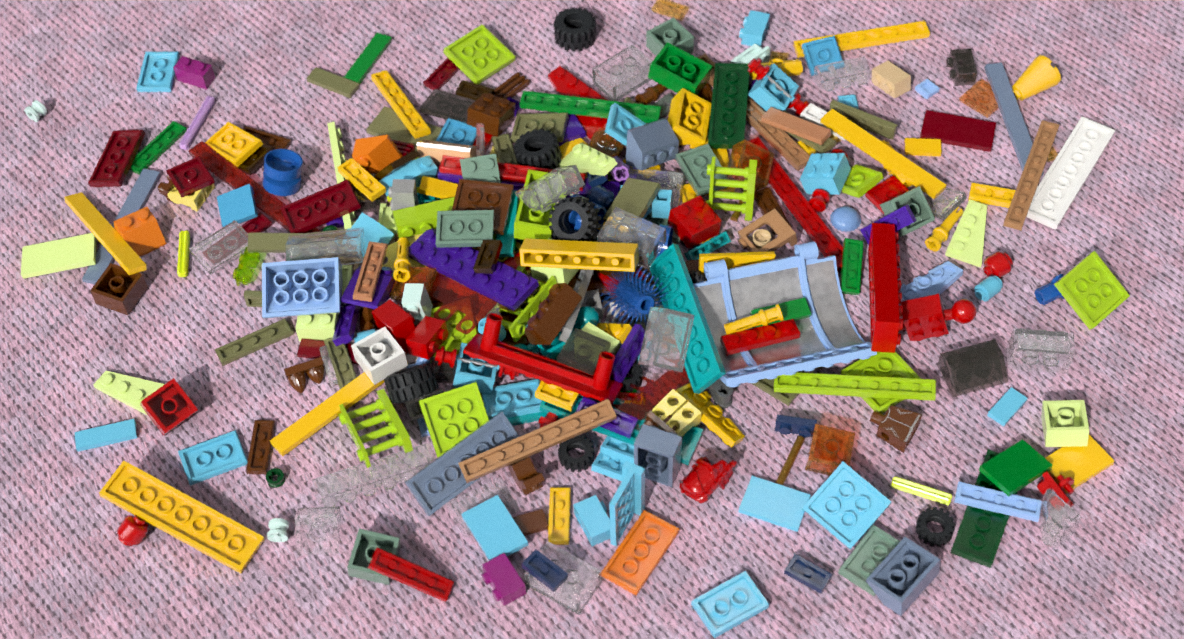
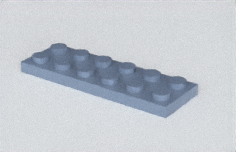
(443, 477)

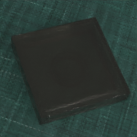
(583, 351)

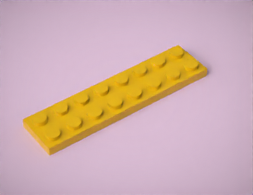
(182, 516)

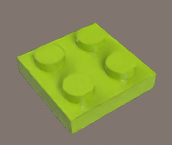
(861, 180)

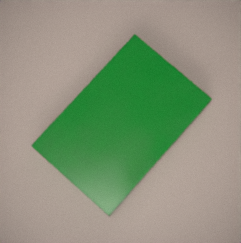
(1015, 467)

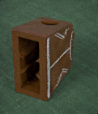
(896, 426)

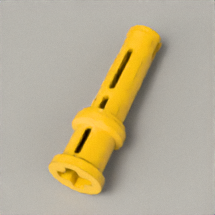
(940, 233)
(402, 263)
(763, 317)

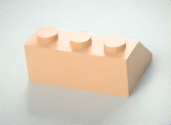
(437, 149)

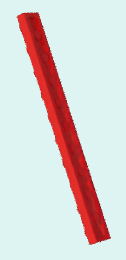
(803, 211)

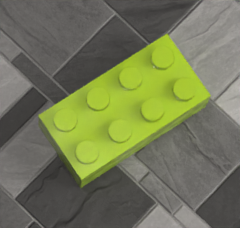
(531, 223)

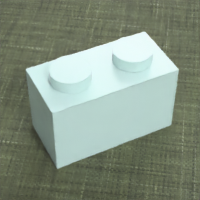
(416, 301)

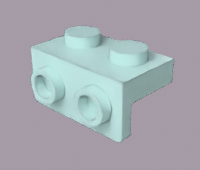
(751, 53)

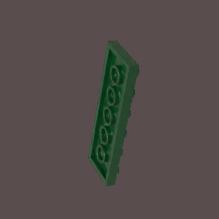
(728, 105)
(980, 529)

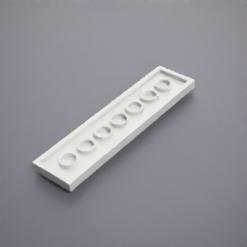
(1069, 172)

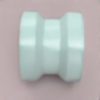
(35, 111)
(278, 530)

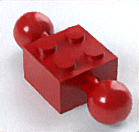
(928, 319)

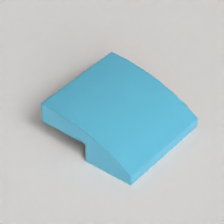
(373, 230)
(612, 457)

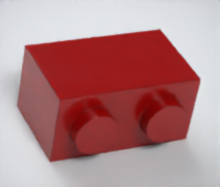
(427, 337)

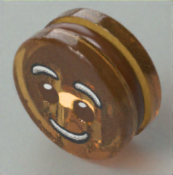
(605, 143)

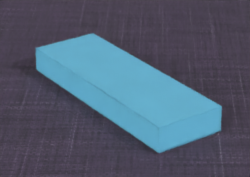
(105, 435)

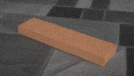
(796, 125)
(370, 271)

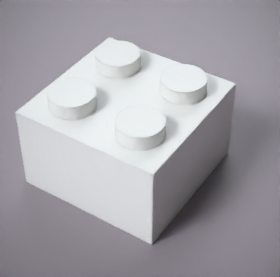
(379, 355)

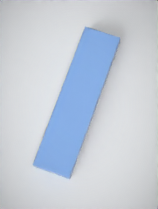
(998, 501)

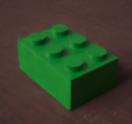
(679, 70)

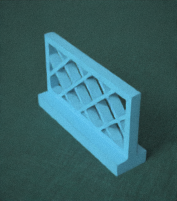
(627, 500)

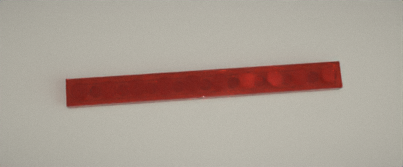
(236, 178)

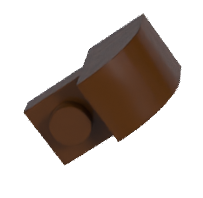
(526, 476)

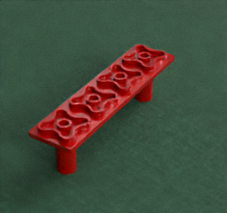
(548, 370)

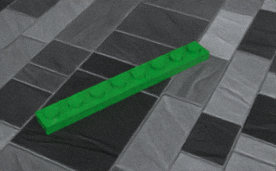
(585, 106)

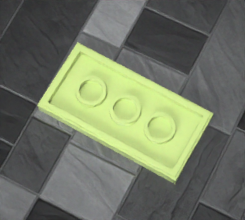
(58, 255)

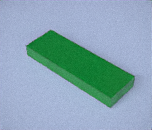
(851, 266)
(793, 309)

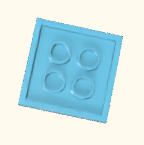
(846, 505)

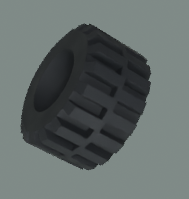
(575, 29)
(538, 149)
(588, 217)
(411, 383)

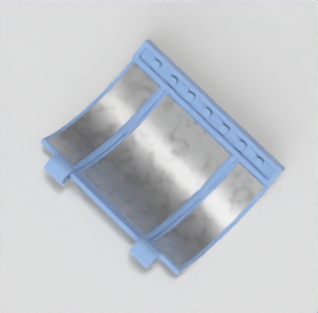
(824, 336)

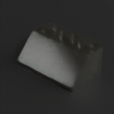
(973, 368)

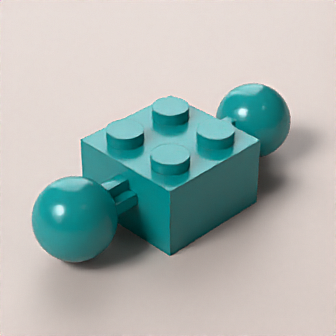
(585, 315)

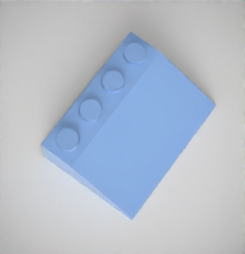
(301, 287)

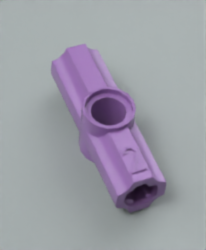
(620, 171)

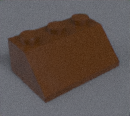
(552, 314)

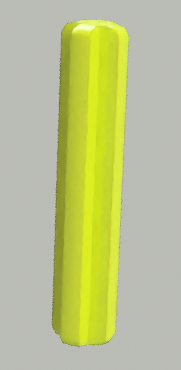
(183, 253)
(921, 490)

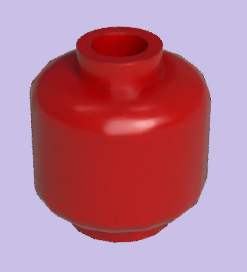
(997, 264)
(132, 530)

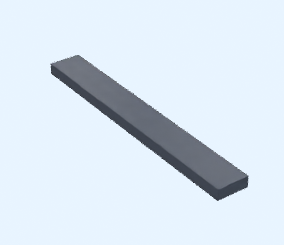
(1010, 111)
(135, 201)

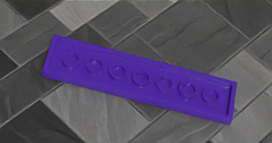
(504, 286)

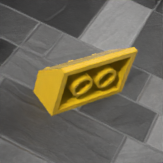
(689, 117)

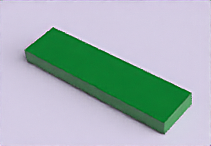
(368, 58)
(157, 147)

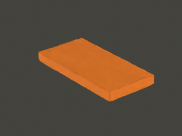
(640, 552)

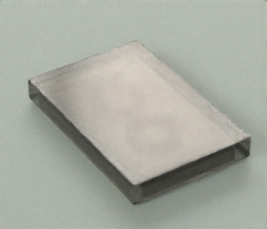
(446, 106)

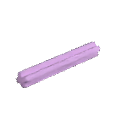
(197, 122)

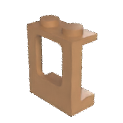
(779, 226)

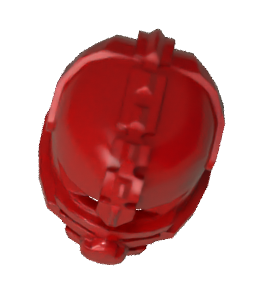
(706, 478)

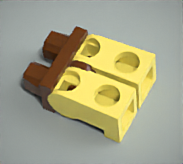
(193, 200)
(673, 415)

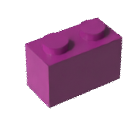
(194, 72)
(504, 579)

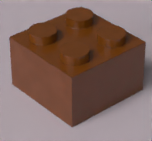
(493, 112)
(118, 289)

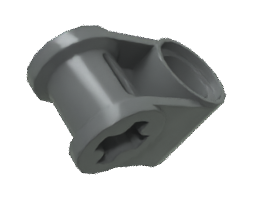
(721, 394)

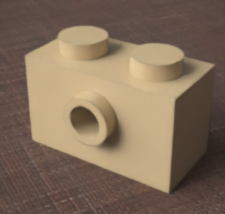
(891, 79)

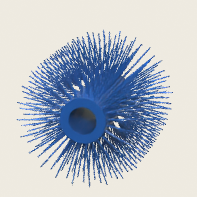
(633, 296)

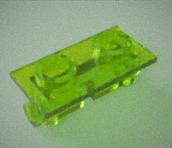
(243, 272)

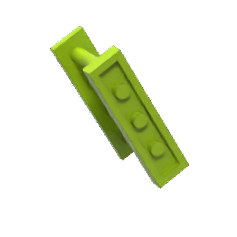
(747, 184)
(518, 326)
(389, 415)

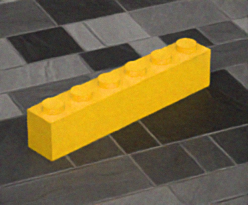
(579, 254)

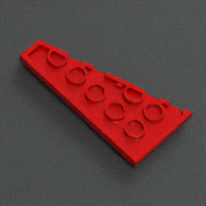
(569, 85)

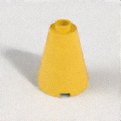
(1036, 78)

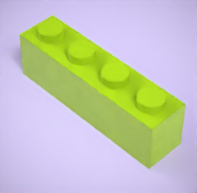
(419, 218)

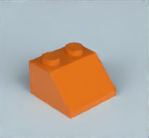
(375, 153)
(140, 231)

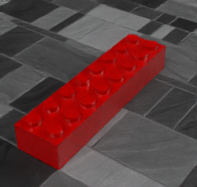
(884, 288)

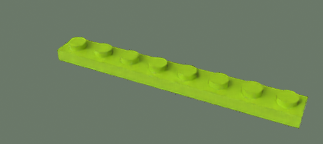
(856, 386)

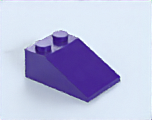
(382, 290)

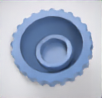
(845, 219)

